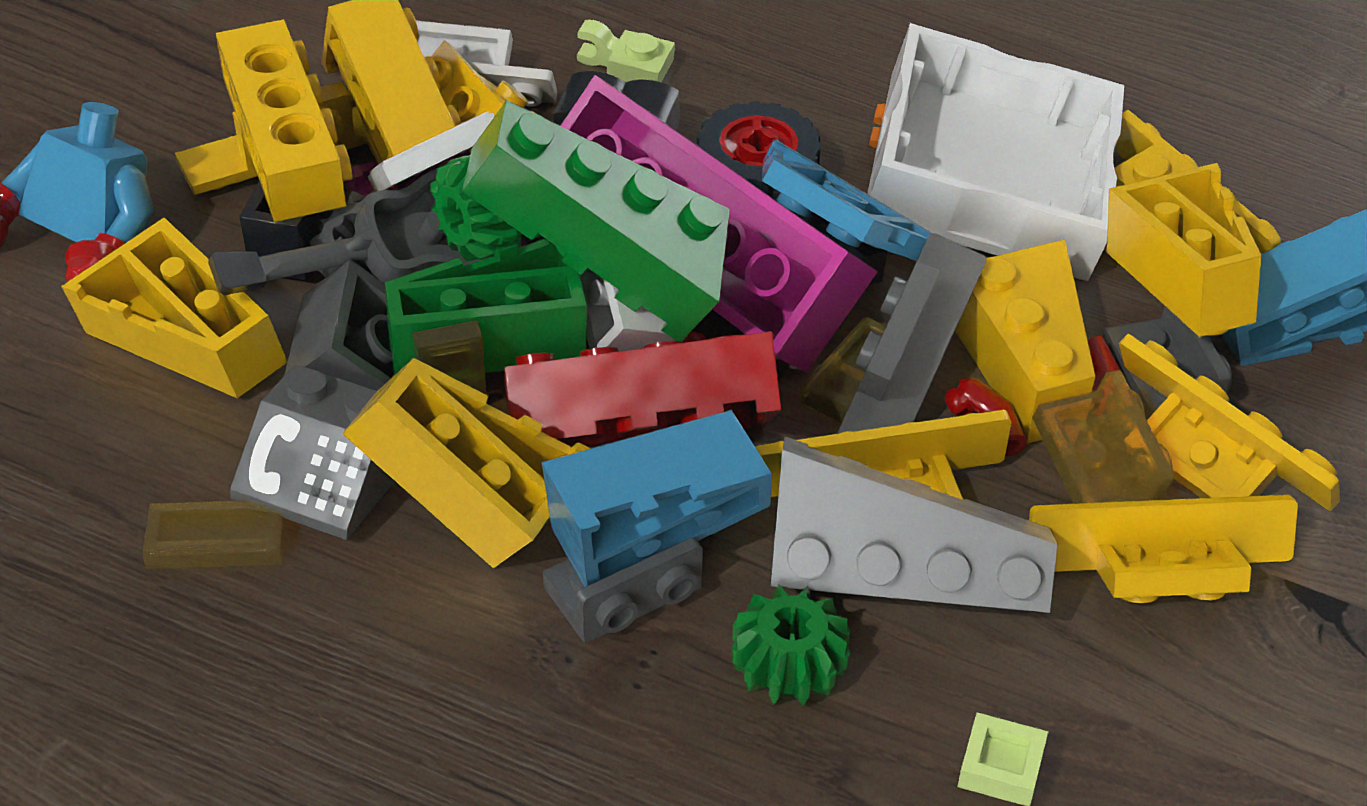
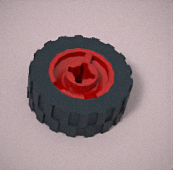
(746, 131)

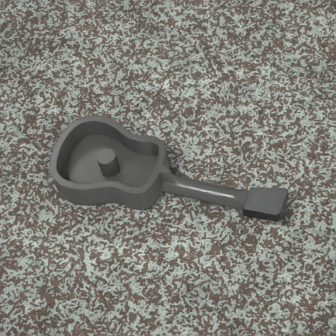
(393, 236)

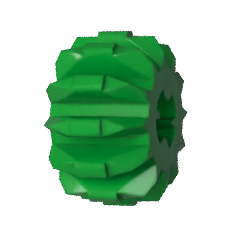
(465, 222)
(790, 645)

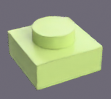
(1002, 759)

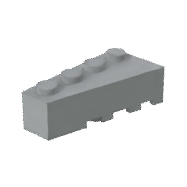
(901, 539)

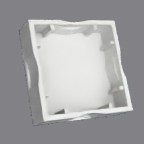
(998, 148)

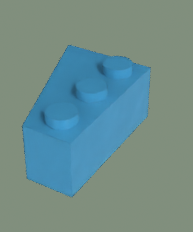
(1308, 294)
(653, 492)

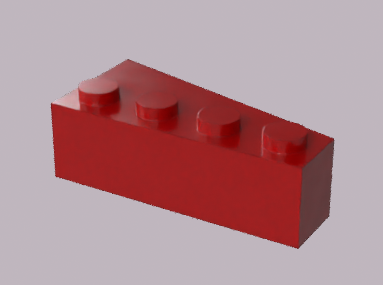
(644, 390)

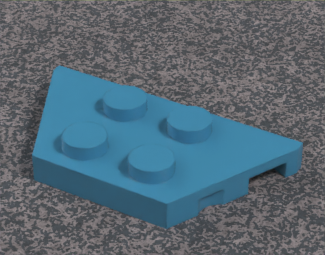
(851, 212)

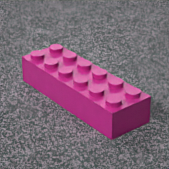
(775, 264)

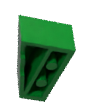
(519, 298)

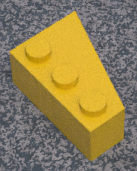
(386, 75)
(165, 307)
(1028, 330)
(460, 458)

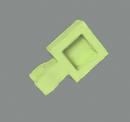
(628, 58)

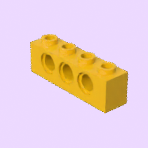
(283, 120)

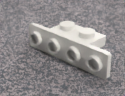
(489, 55)

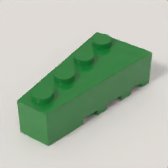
(603, 215)

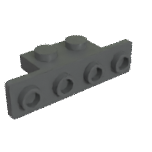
(916, 337)

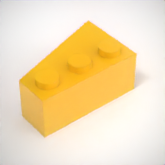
(1187, 247)

